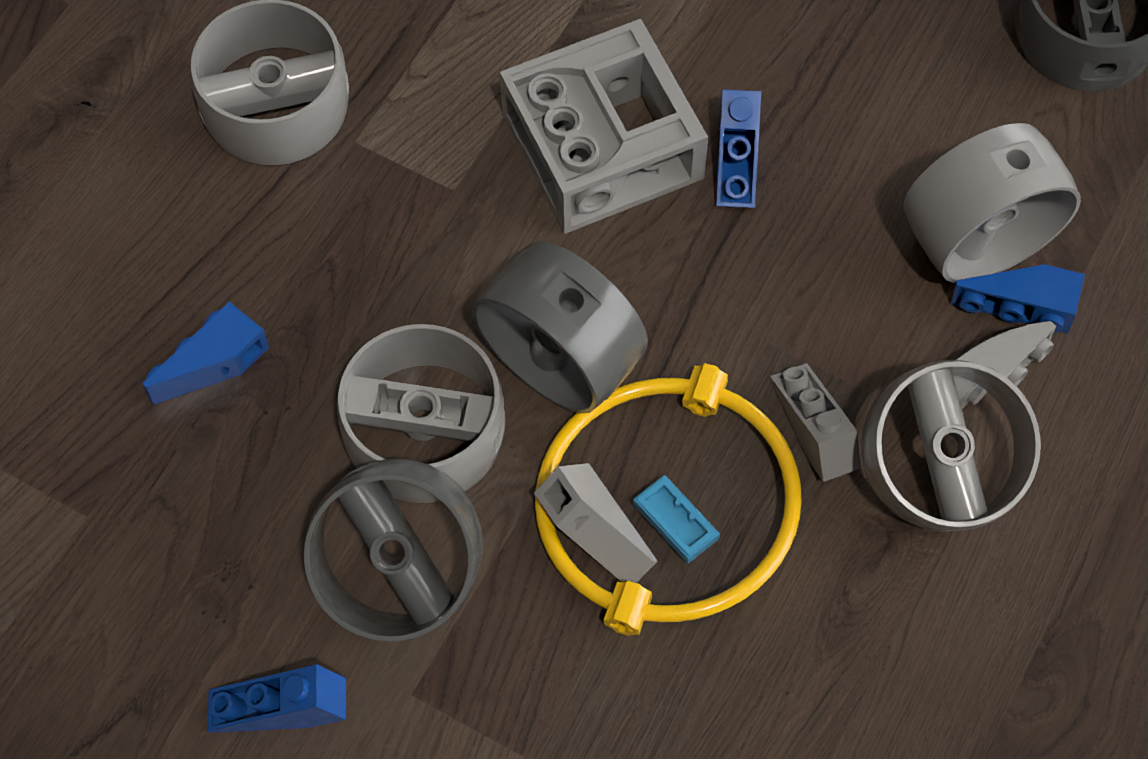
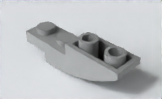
(1008, 355)

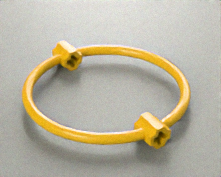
(630, 601)

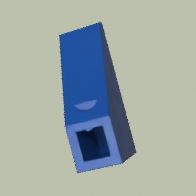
(738, 148)
(1024, 295)
(213, 354)
(279, 701)

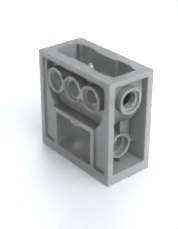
(579, 93)

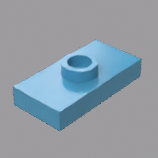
(676, 519)

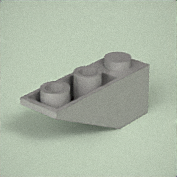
(818, 422)
(595, 521)

